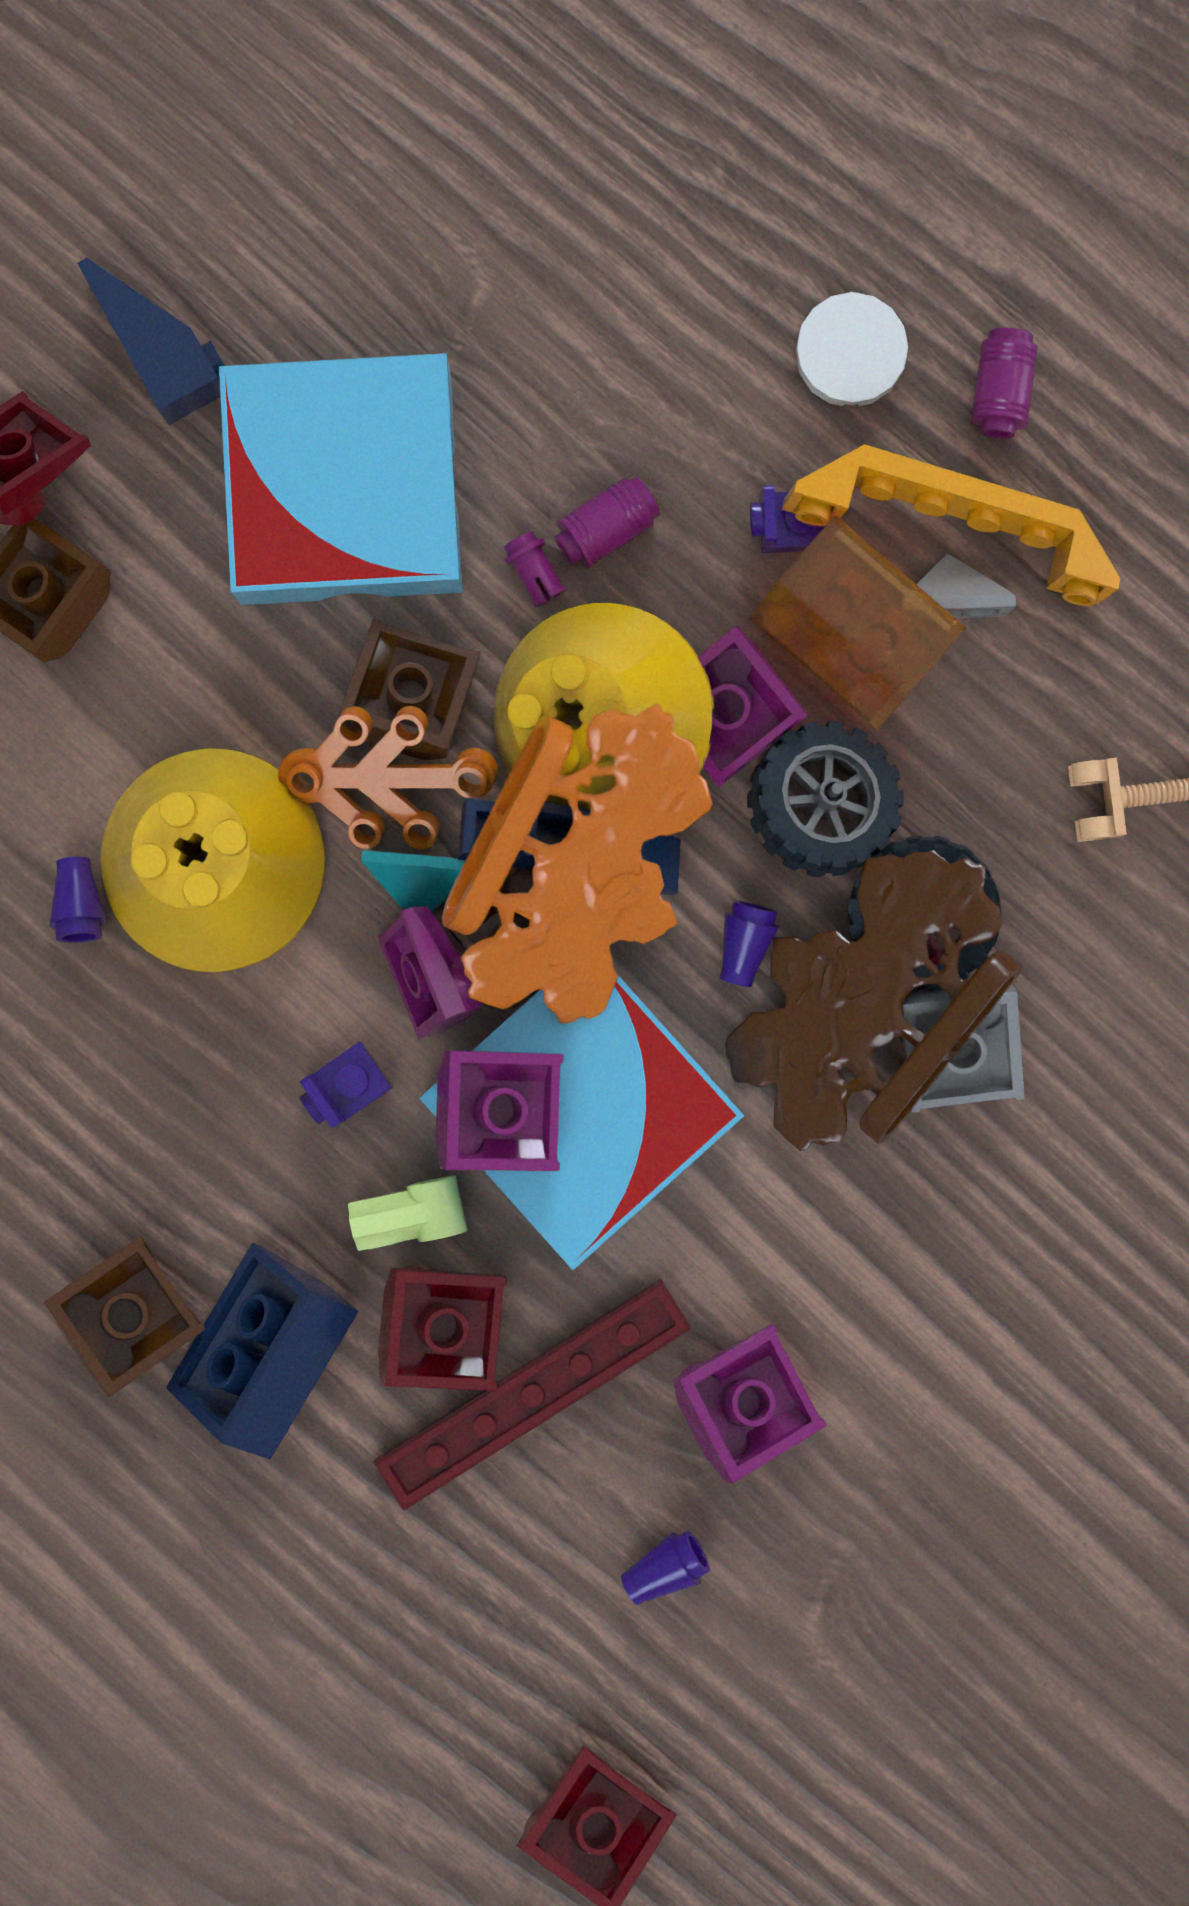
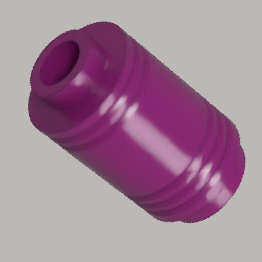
(1004, 382)
(606, 522)

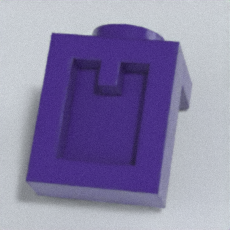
(779, 528)
(344, 1086)

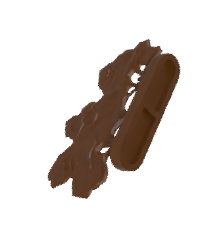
(851, 998)

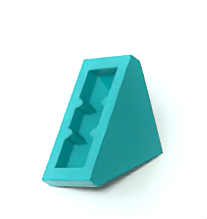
(414, 878)

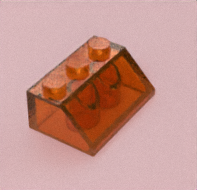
(856, 622)

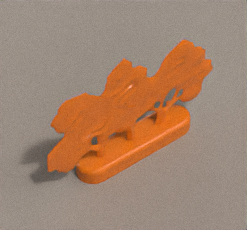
(590, 883)

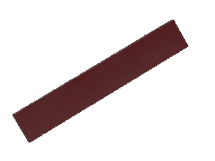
(532, 1394)

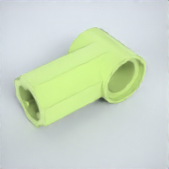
(423, 1212)

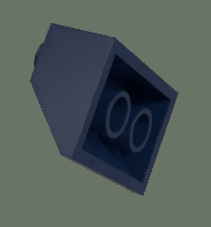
(261, 1352)

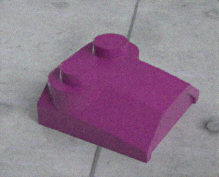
(749, 704)
(427, 972)
(498, 1111)
(746, 1405)

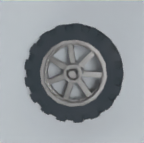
(867, 771)

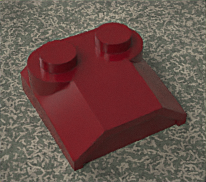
(32, 454)
(440, 1329)
(596, 1830)

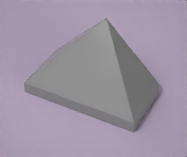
(966, 591)

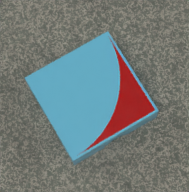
(340, 478)
(627, 1118)

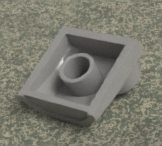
(987, 1063)

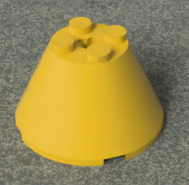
(598, 662)
(258, 870)

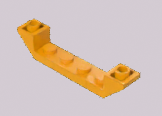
(1079, 562)

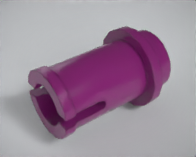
(532, 566)

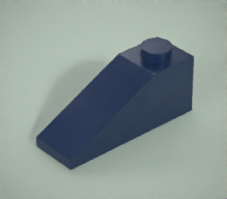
(162, 348)

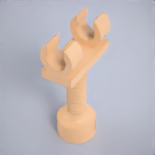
(1118, 797)

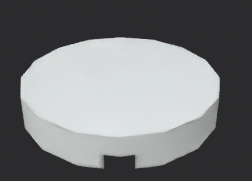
(851, 349)

